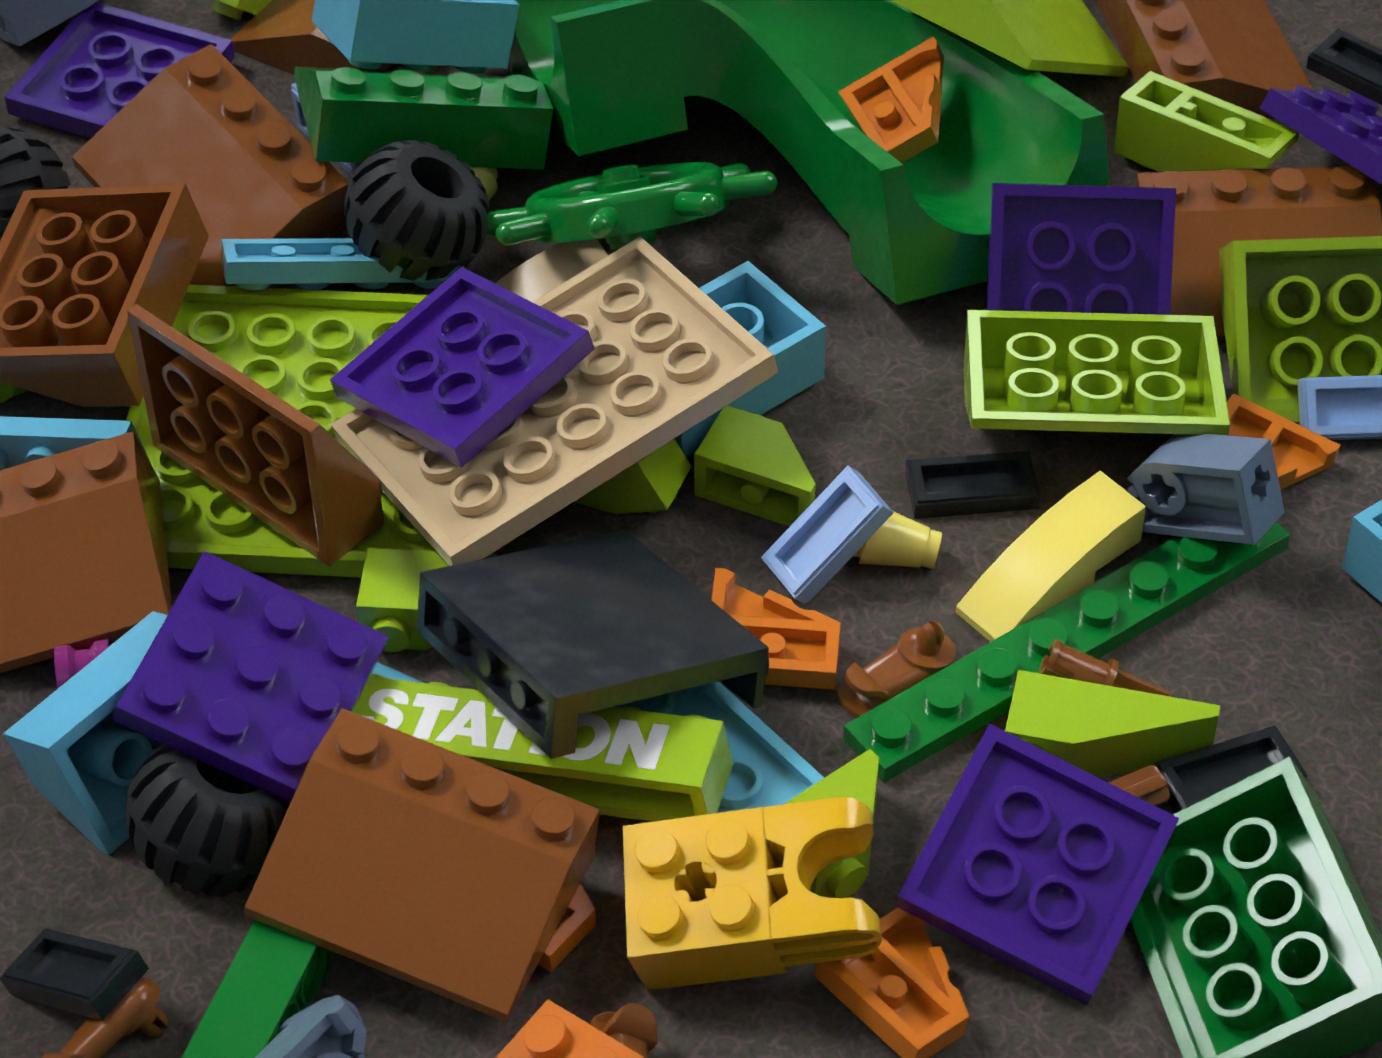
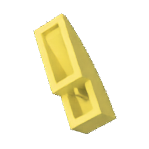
(1055, 556)

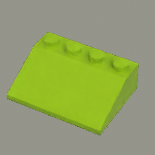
(1029, 32)
(1300, 314)
(1094, 372)

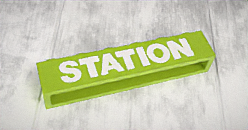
(623, 757)

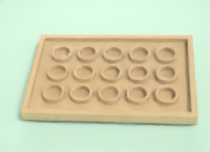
(655, 371)

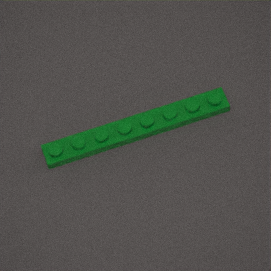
(1090, 621)

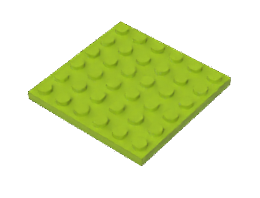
(292, 348)

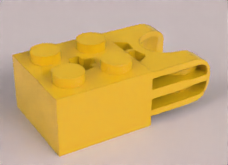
(734, 893)

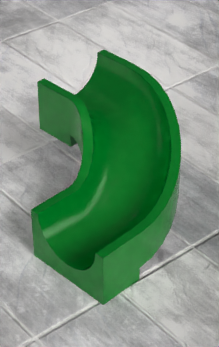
(912, 225)

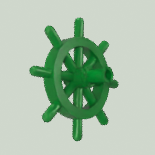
(627, 203)

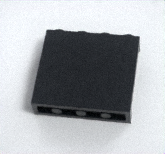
(582, 633)

